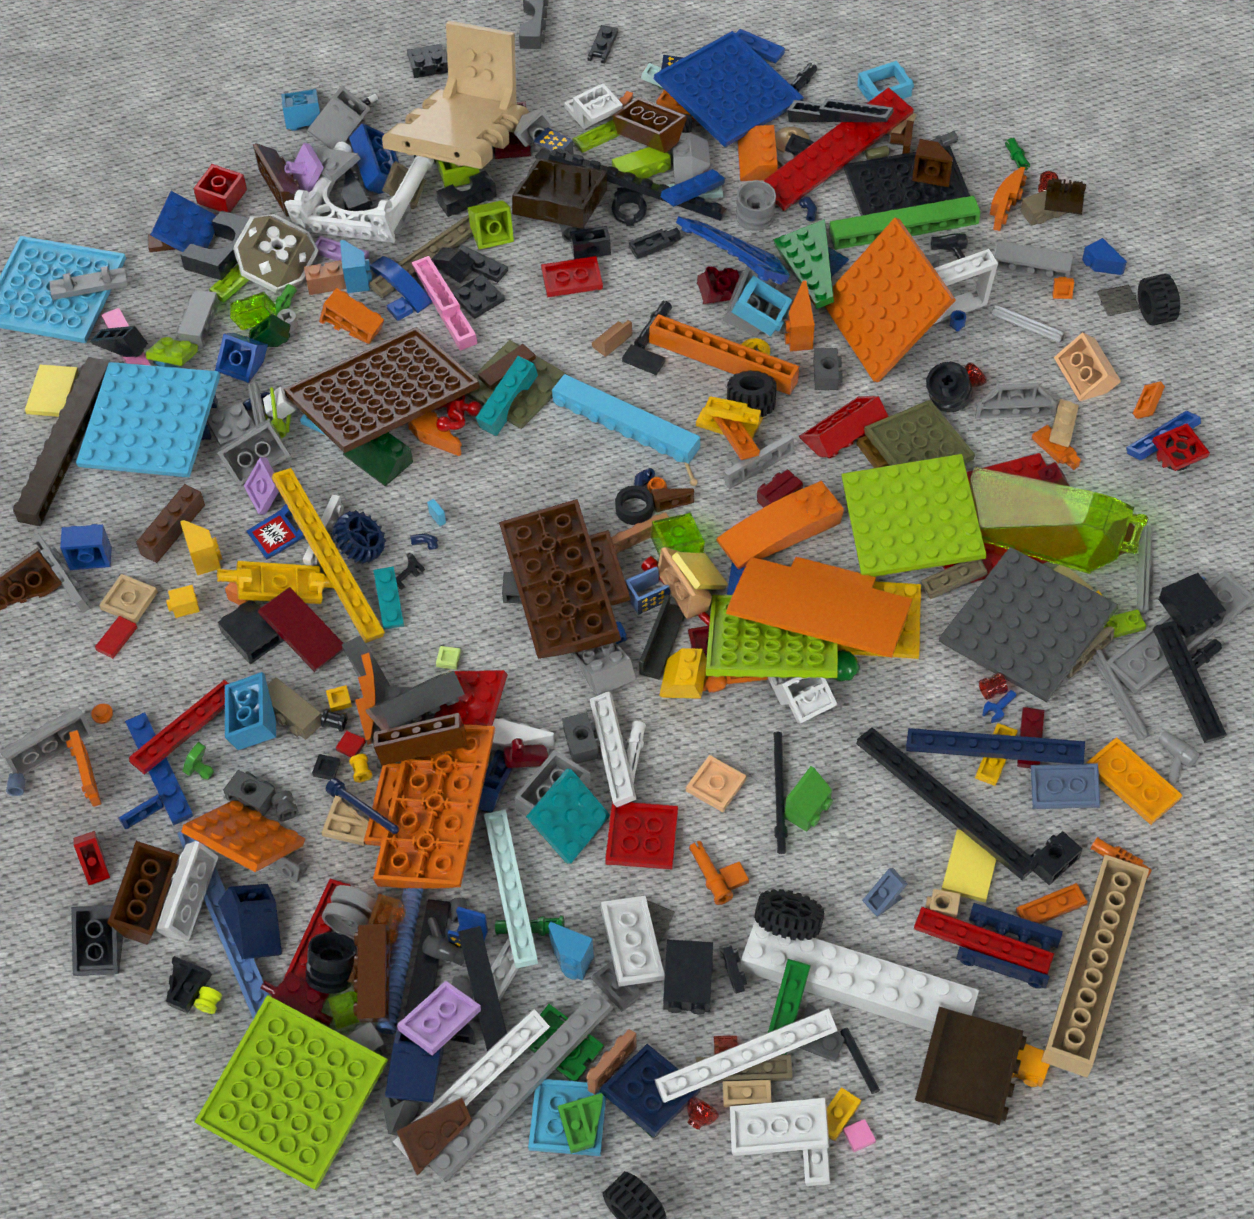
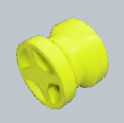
(208, 1000)

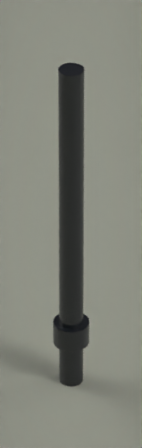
(780, 829)

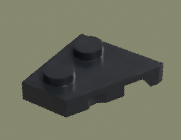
(731, 959)
(185, 984)

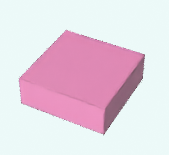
(859, 1135)

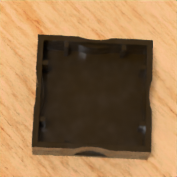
(559, 193)

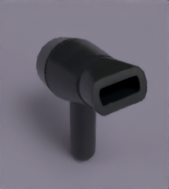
(953, 242)

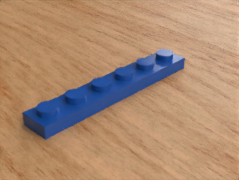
(162, 773)

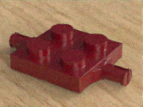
(299, 996)

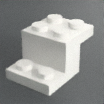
(593, 106)
(804, 695)

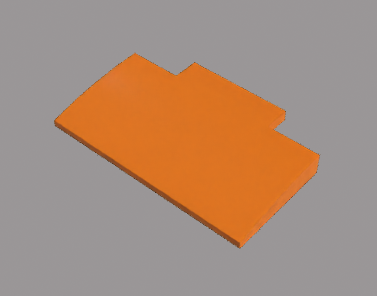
(821, 604)
(436, 811)

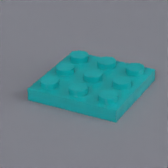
(568, 816)

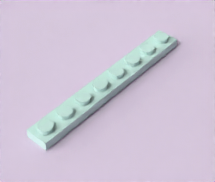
(510, 889)

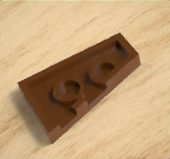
(432, 1132)

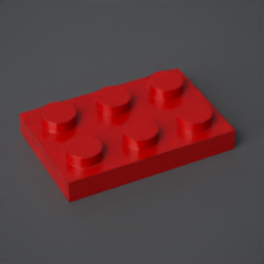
(571, 276)

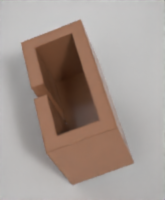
(324, 278)

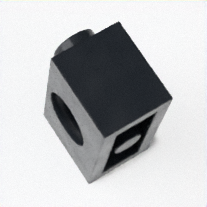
(590, 242)
(1061, 846)

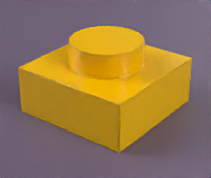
(338, 698)

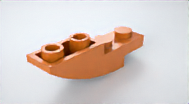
(1007, 195)

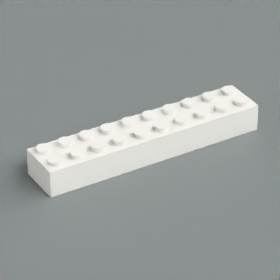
(858, 979)

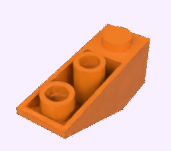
(425, 431)

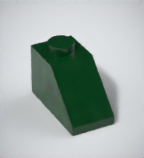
(271, 331)

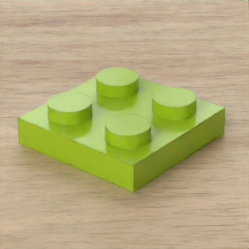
(172, 351)

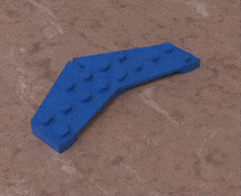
(759, 260)

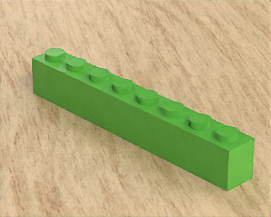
(916, 219)

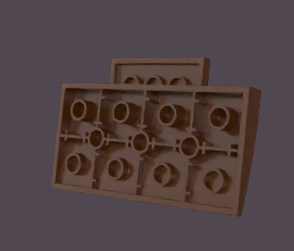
(565, 579)

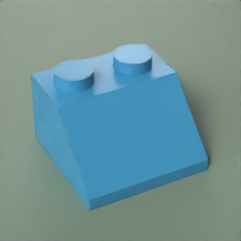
(355, 268)
(571, 950)

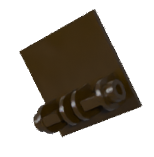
(1065, 197)

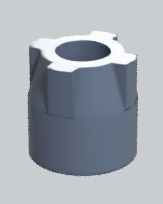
(15, 784)

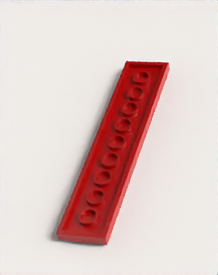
(834, 151)

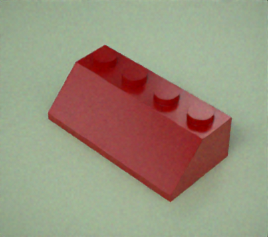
(844, 426)

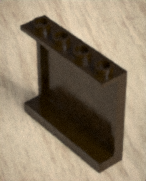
(970, 1066)

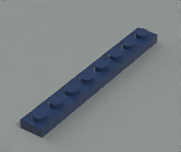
(995, 746)

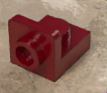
(1053, 474)

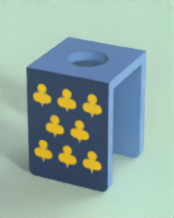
(641, 582)

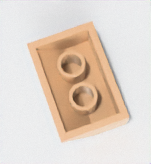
(1086, 368)
(689, 600)

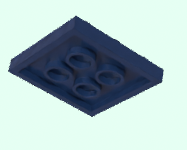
(637, 1095)

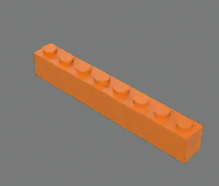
(720, 352)

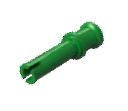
(537, 925)

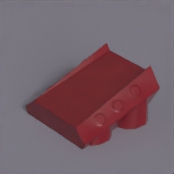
(717, 285)

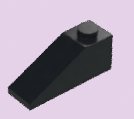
(121, 340)

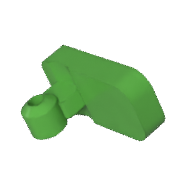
(194, 760)

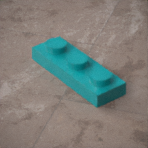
(388, 597)

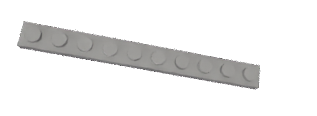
(520, 1086)

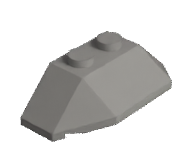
(690, 157)
(1016, 401)

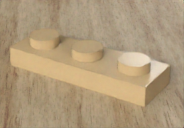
(1064, 423)

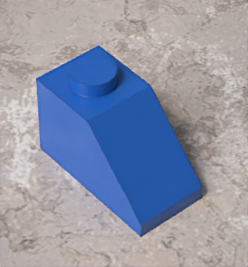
(1103, 258)

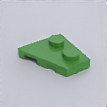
(581, 1121)

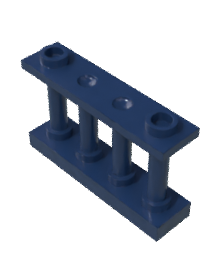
(1004, 924)

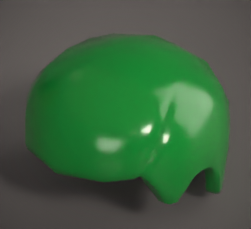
(847, 666)

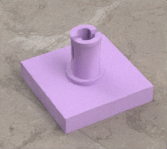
(305, 167)
(261, 486)

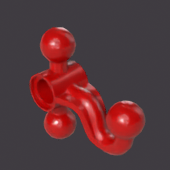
(456, 411)

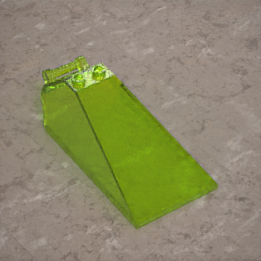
(1053, 520)

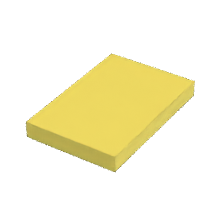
(50, 390)
(699, 570)
(968, 869)

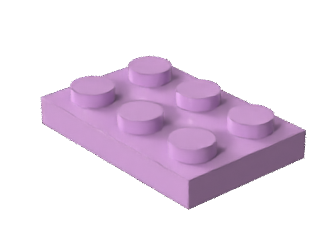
(438, 1017)

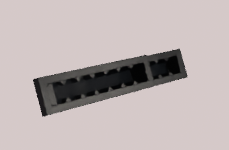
(837, 111)

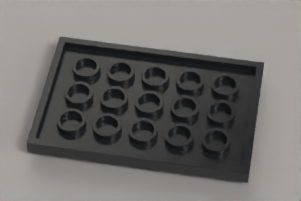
(888, 184)

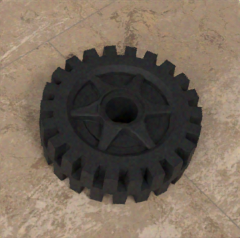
(789, 914)

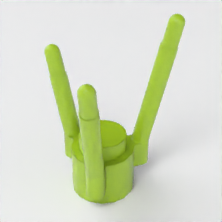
(281, 427)

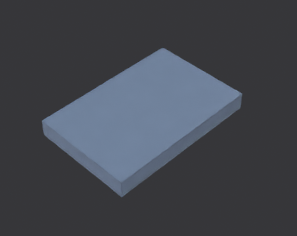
(1065, 786)

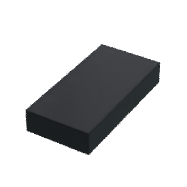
(643, 359)

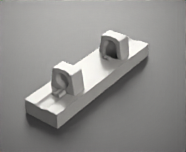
(88, 283)
(769, 455)

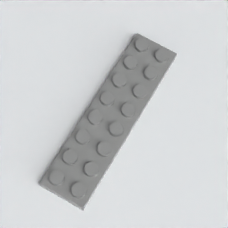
(1144, 659)

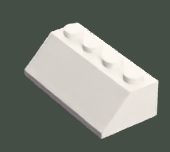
(186, 892)

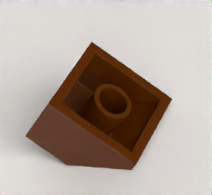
(932, 164)

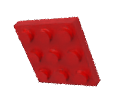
(480, 697)
(642, 835)

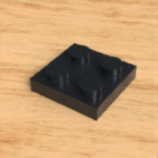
(478, 296)

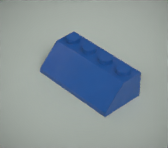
(374, 159)

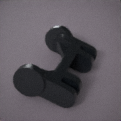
(412, 568)

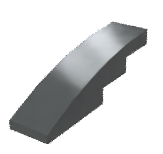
(354, 650)

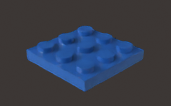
(183, 223)

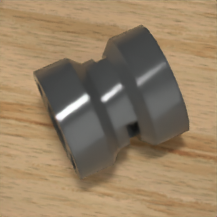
(284, 804)

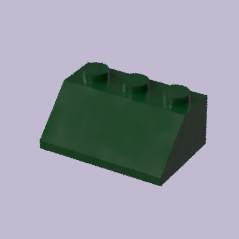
(382, 458)

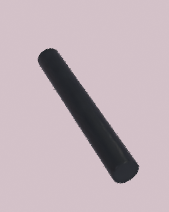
(859, 1060)

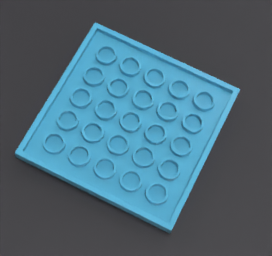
(26, 291)
(148, 419)

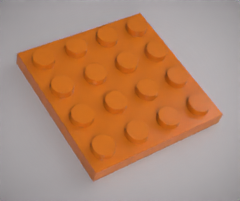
(243, 835)

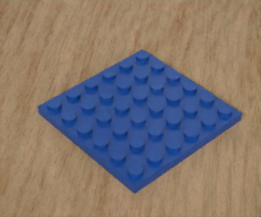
(727, 88)

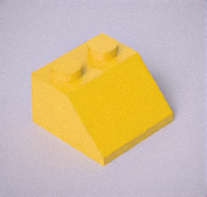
(202, 548)
(684, 674)

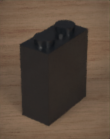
(1192, 605)
(249, 632)

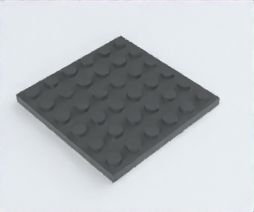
(1028, 624)

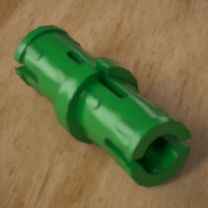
(1017, 154)

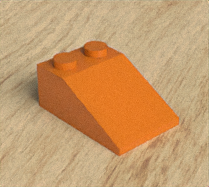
(800, 322)

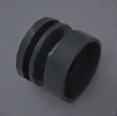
(330, 962)

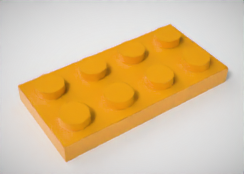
(1135, 781)

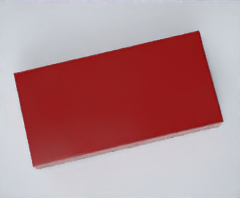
(116, 637)

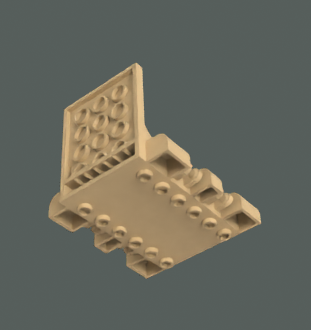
(474, 107)

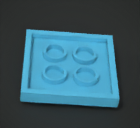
(546, 1125)

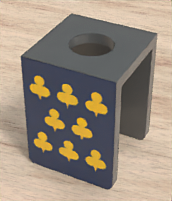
(552, 140)

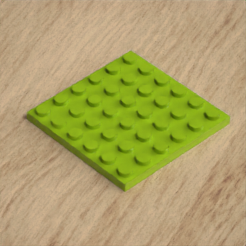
(913, 516)
(760, 650)
(291, 1092)

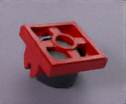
(1178, 451)

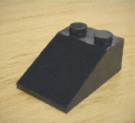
(94, 942)

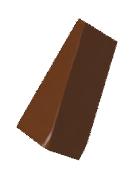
(671, 498)

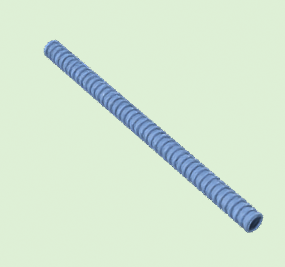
(400, 956)

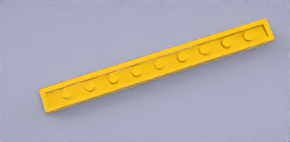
(328, 555)

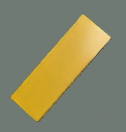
(991, 768)

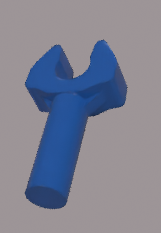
(997, 708)

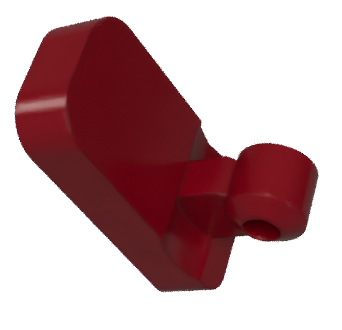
(524, 755)

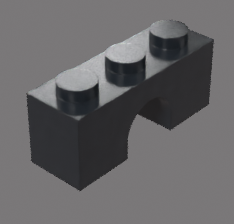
(455, 201)

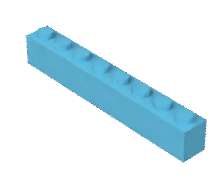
(626, 419)

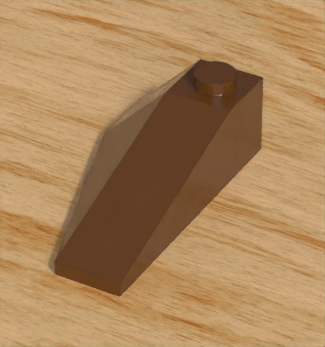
(27, 579)

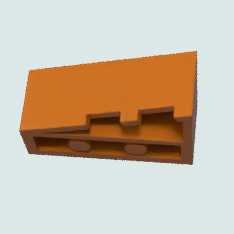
(351, 316)

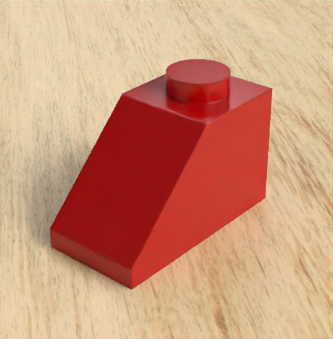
(91, 857)

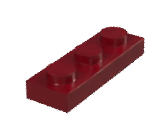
(1031, 726)

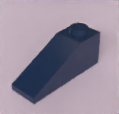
(494, 782)

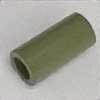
(878, 152)

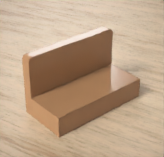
(613, 337)

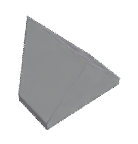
(531, 126)

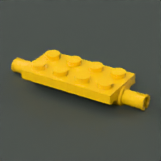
(267, 580)

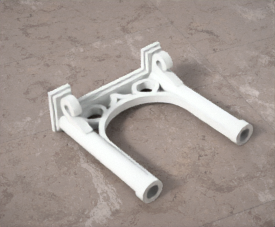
(384, 219)

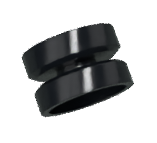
(949, 386)

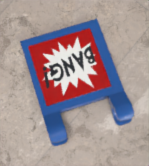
(275, 533)

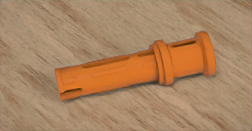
(714, 881)

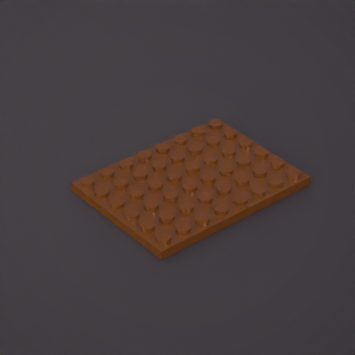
(381, 389)

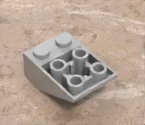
(338, 118)
(605, 667)

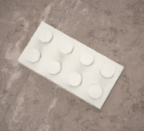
(632, 941)
(779, 1127)

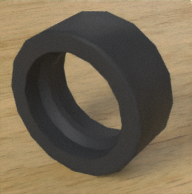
(634, 492)

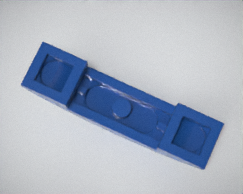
(402, 282)

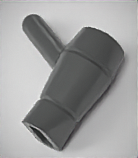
(439, 948)

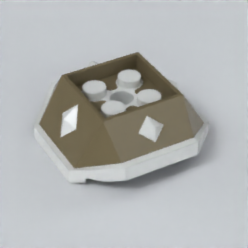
(269, 266)

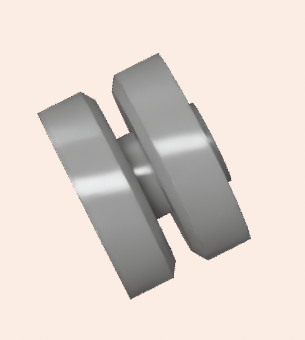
(348, 910)

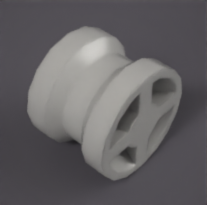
(290, 317)

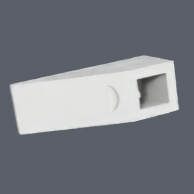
(507, 731)

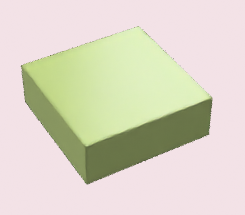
(448, 657)

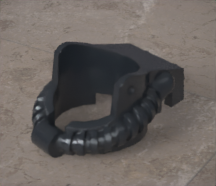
(626, 195)

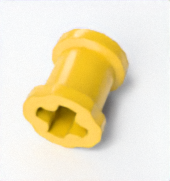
(360, 768)

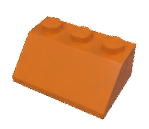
(757, 153)

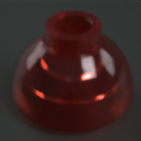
(976, 376)
(700, 1113)

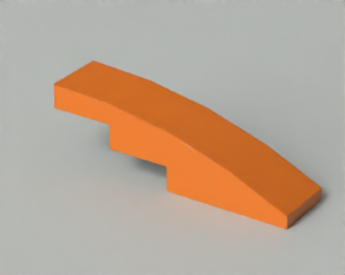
(369, 699)

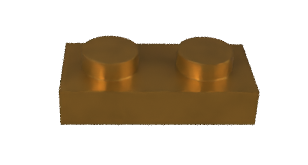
(871, 452)

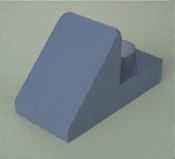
(885, 892)

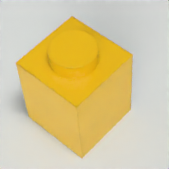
(183, 601)

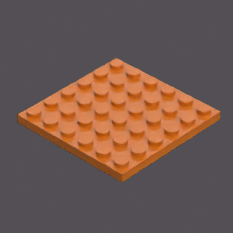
(888, 300)

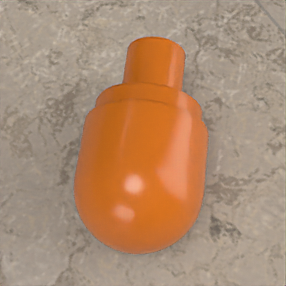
(714, 683)

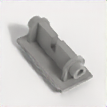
(290, 867)

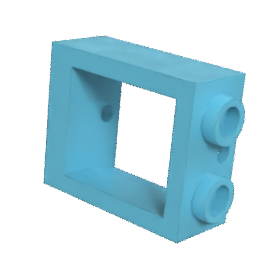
(867, 77)
(756, 317)

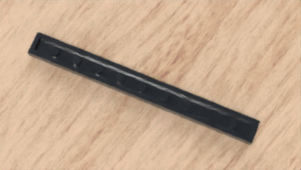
(644, 186)
(947, 803)

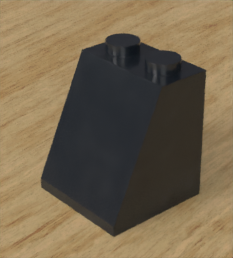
(688, 976)

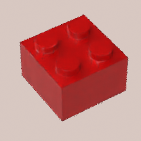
(220, 188)

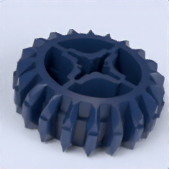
(363, 541)

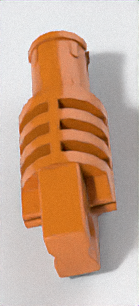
(1104, 848)

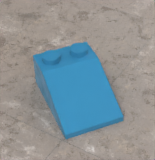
(300, 108)
(249, 712)

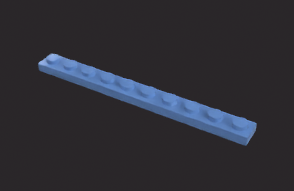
(244, 969)

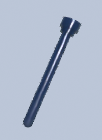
(338, 788)

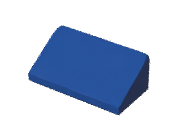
(141, 812)

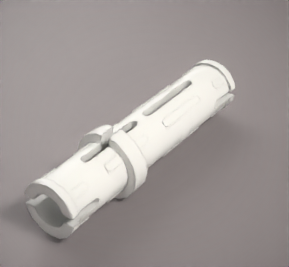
(635, 744)

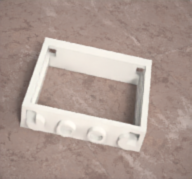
(964, 269)

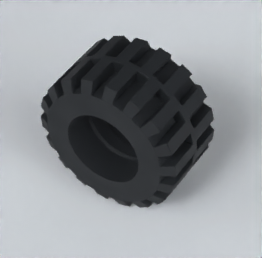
(1158, 299)
(754, 389)
(632, 1199)

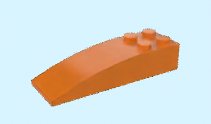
(782, 524)

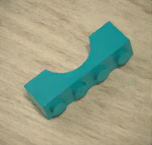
(495, 411)

